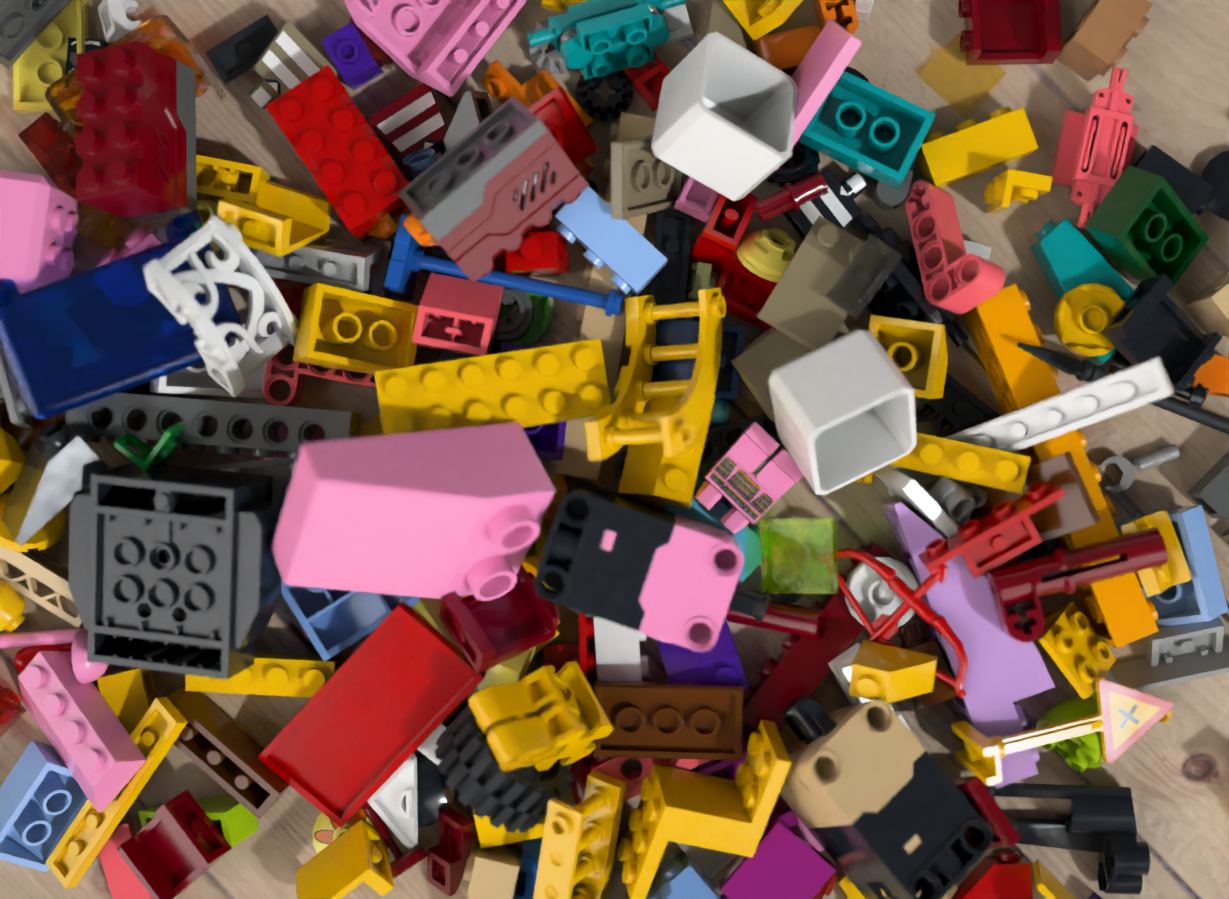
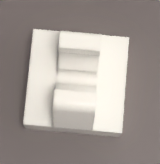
(114, 18)

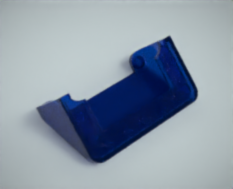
(101, 329)

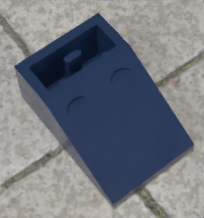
(687, 332)

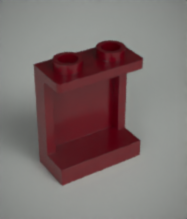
(1010, 31)
(500, 627)
(174, 847)

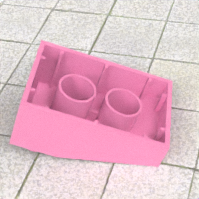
(414, 513)

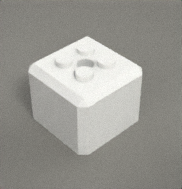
(725, 117)
(843, 411)

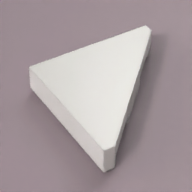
(398, 802)

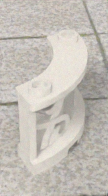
(242, 357)

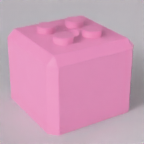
(35, 230)

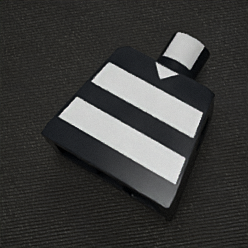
(835, 206)

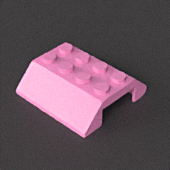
(435, 38)

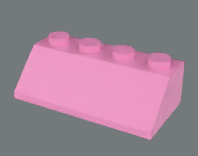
(80, 727)

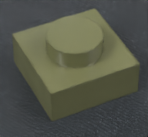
(699, 279)

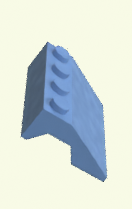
(337, 616)

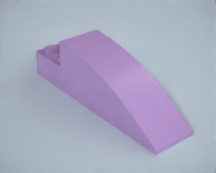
(998, 665)

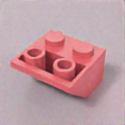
(458, 315)

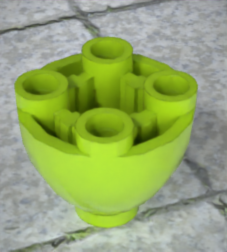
(1079, 751)

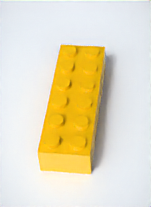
(494, 389)

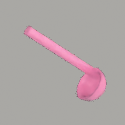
(84, 670)

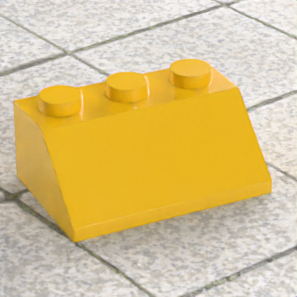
(661, 478)

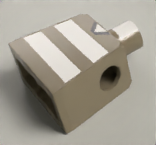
(285, 64)

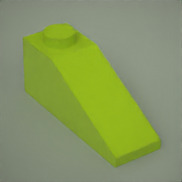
(225, 812)

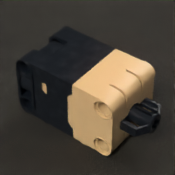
(879, 801)

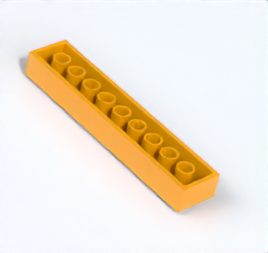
(1018, 379)

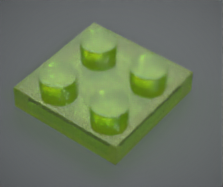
(799, 555)

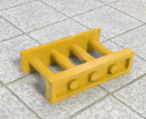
(581, 842)

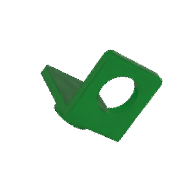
(163, 450)

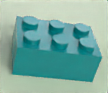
(868, 129)

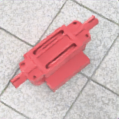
(1095, 146)

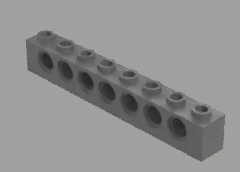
(196, 413)

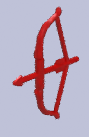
(886, 625)

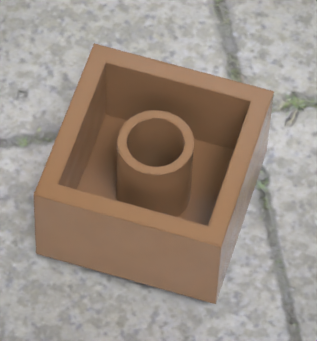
(1102, 35)

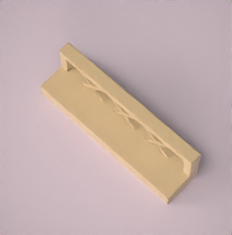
(47, 571)

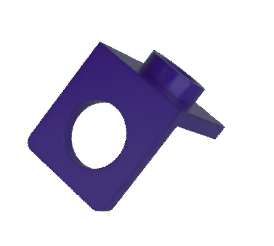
(352, 56)

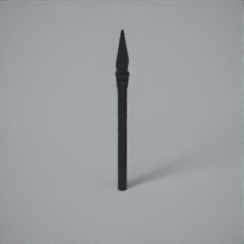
(1087, 371)

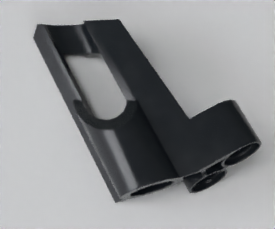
(1098, 822)

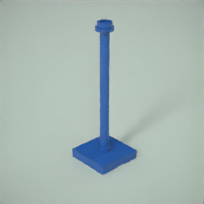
(409, 259)

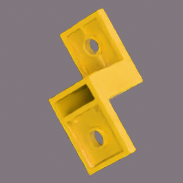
(704, 809)

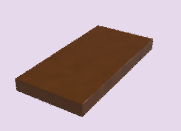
(1060, 517)
(671, 720)

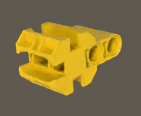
(541, 718)

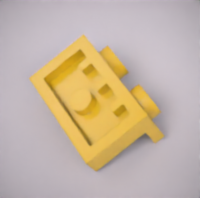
(1014, 187)
(1176, 571)

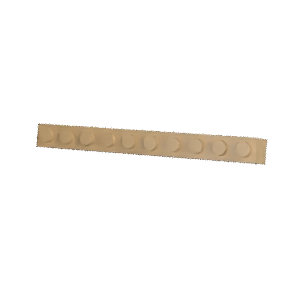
(595, 323)

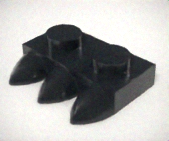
(956, 410)

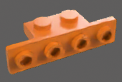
(503, 86)

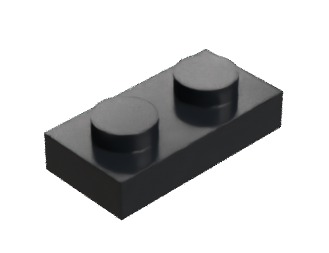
(242, 49)

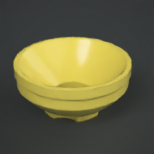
(767, 253)

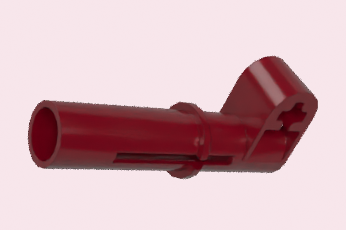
(1024, 581)

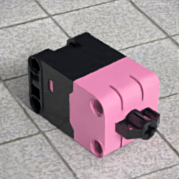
(644, 568)

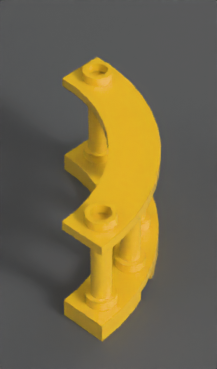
(625, 419)

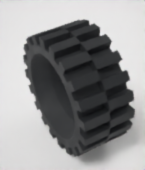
(506, 797)

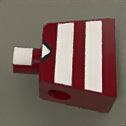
(412, 122)

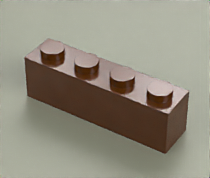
(226, 753)

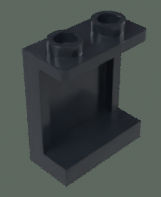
(1155, 327)

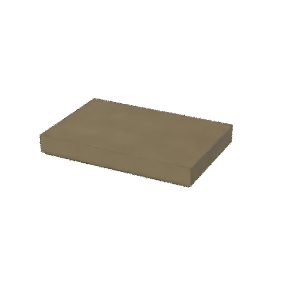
(640, 180)

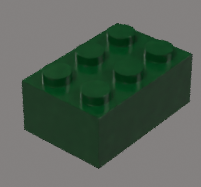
(1146, 227)

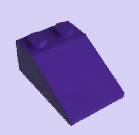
(714, 666)

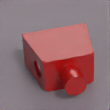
(538, 256)

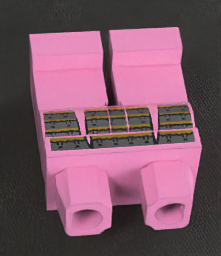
(743, 489)

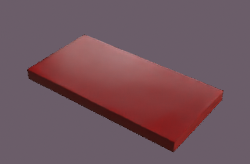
(371, 714)

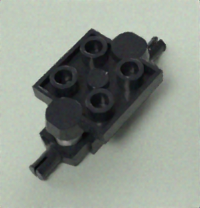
(903, 291)

